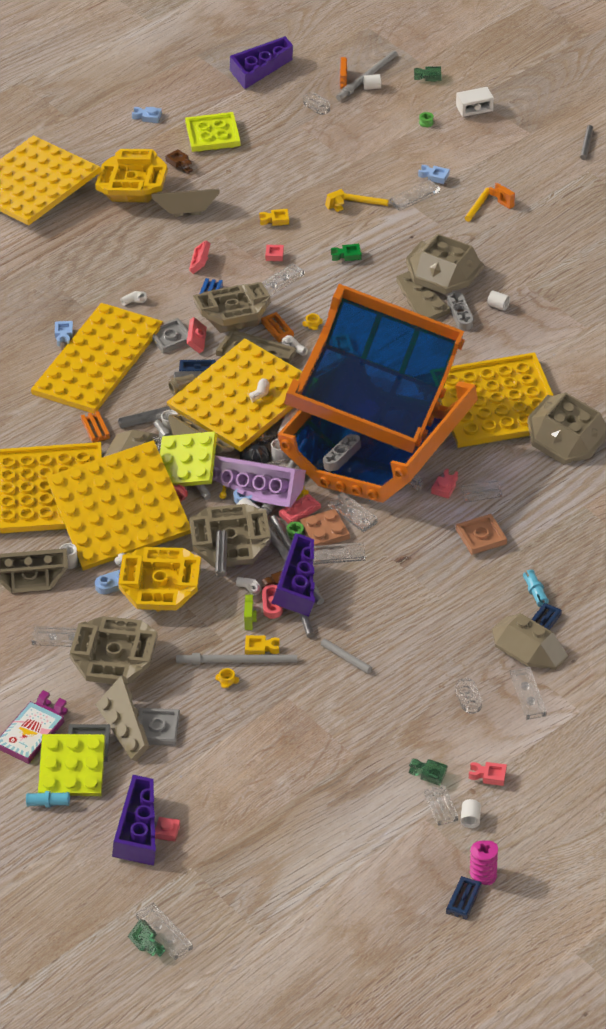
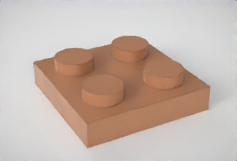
(325, 528)
(481, 534)

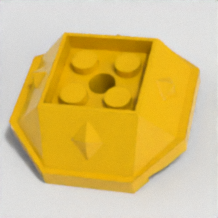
(132, 175)
(159, 577)

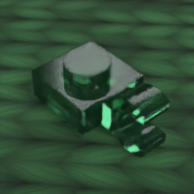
(430, 771)
(143, 938)

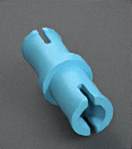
(535, 588)
(47, 799)

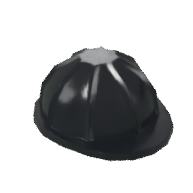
(257, 453)

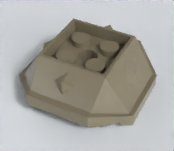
(443, 264)
(233, 306)
(566, 428)
(246, 533)
(113, 648)

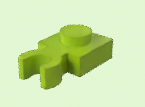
(249, 614)

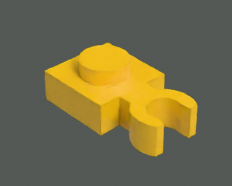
(276, 217)
(258, 645)

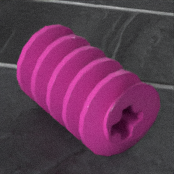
(484, 862)

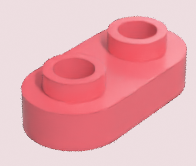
(270, 610)

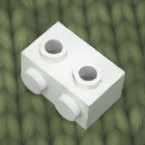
(474, 101)

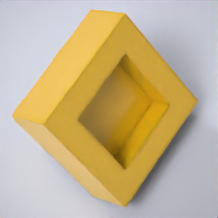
(335, 200)

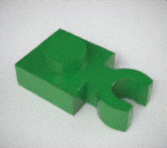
(349, 252)

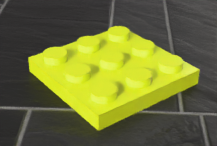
(212, 132)
(189, 458)
(72, 764)

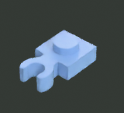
(149, 114)
(435, 174)
(63, 331)

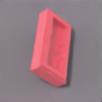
(199, 257)
(196, 335)
(300, 509)

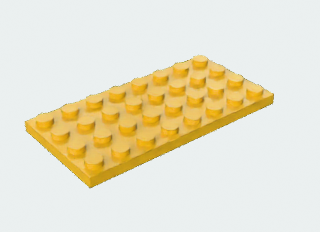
(97, 358)

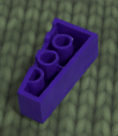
(260, 61)
(296, 582)
(136, 826)

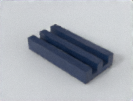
(195, 365)
(558, 612)
(458, 911)

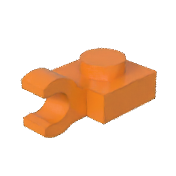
(505, 196)

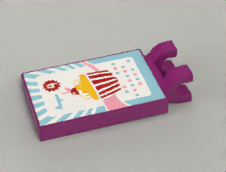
(24, 734)

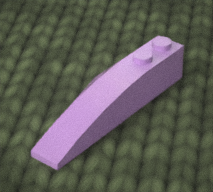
(263, 481)

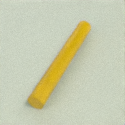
(364, 199)
(477, 205)

